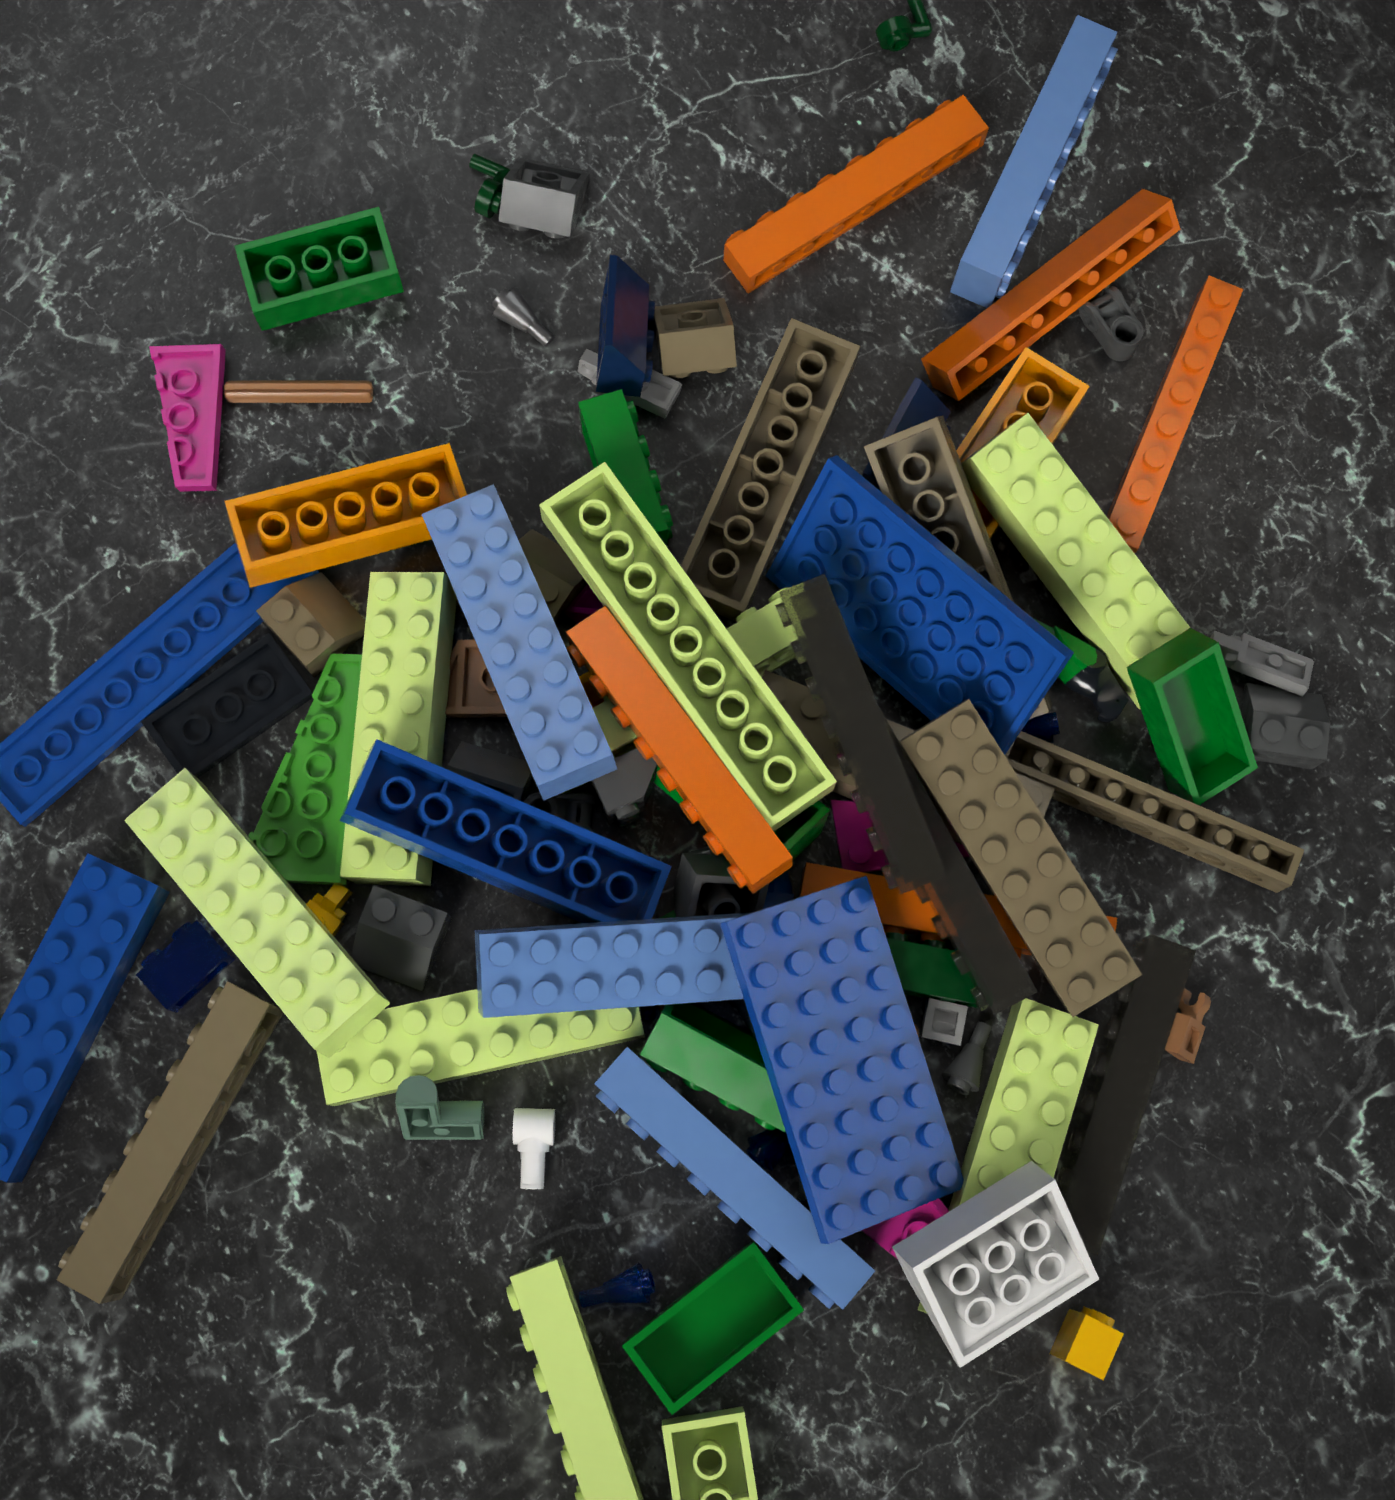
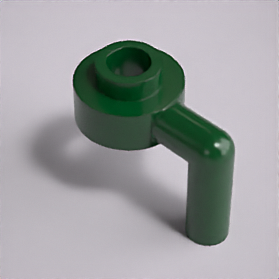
(897, 31)
(490, 193)

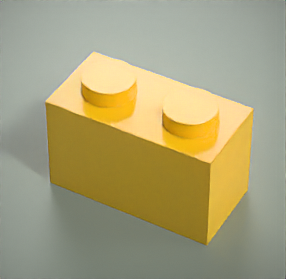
(1087, 1341)

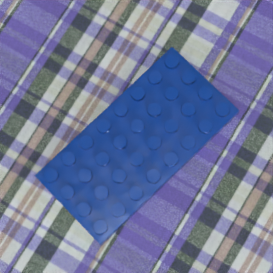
(918, 606)
(843, 1058)

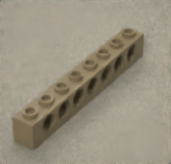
(1157, 814)

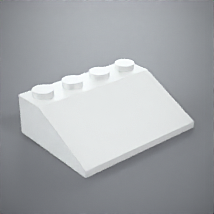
(997, 1262)

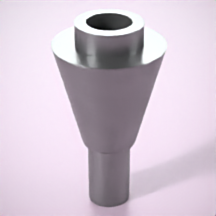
(515, 311)

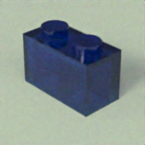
(184, 965)

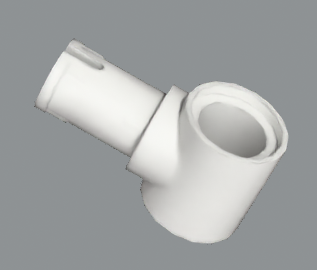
(533, 1136)

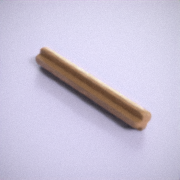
(299, 391)

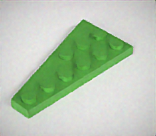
(311, 787)

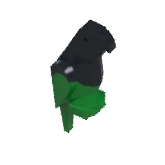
(1090, 675)

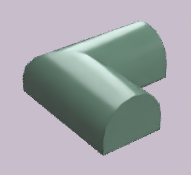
(428, 1118)

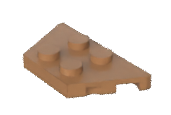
(470, 685)

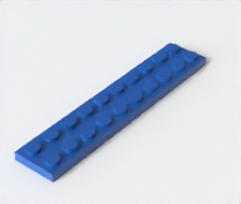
(130, 684)

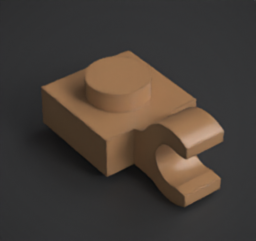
(1187, 1027)

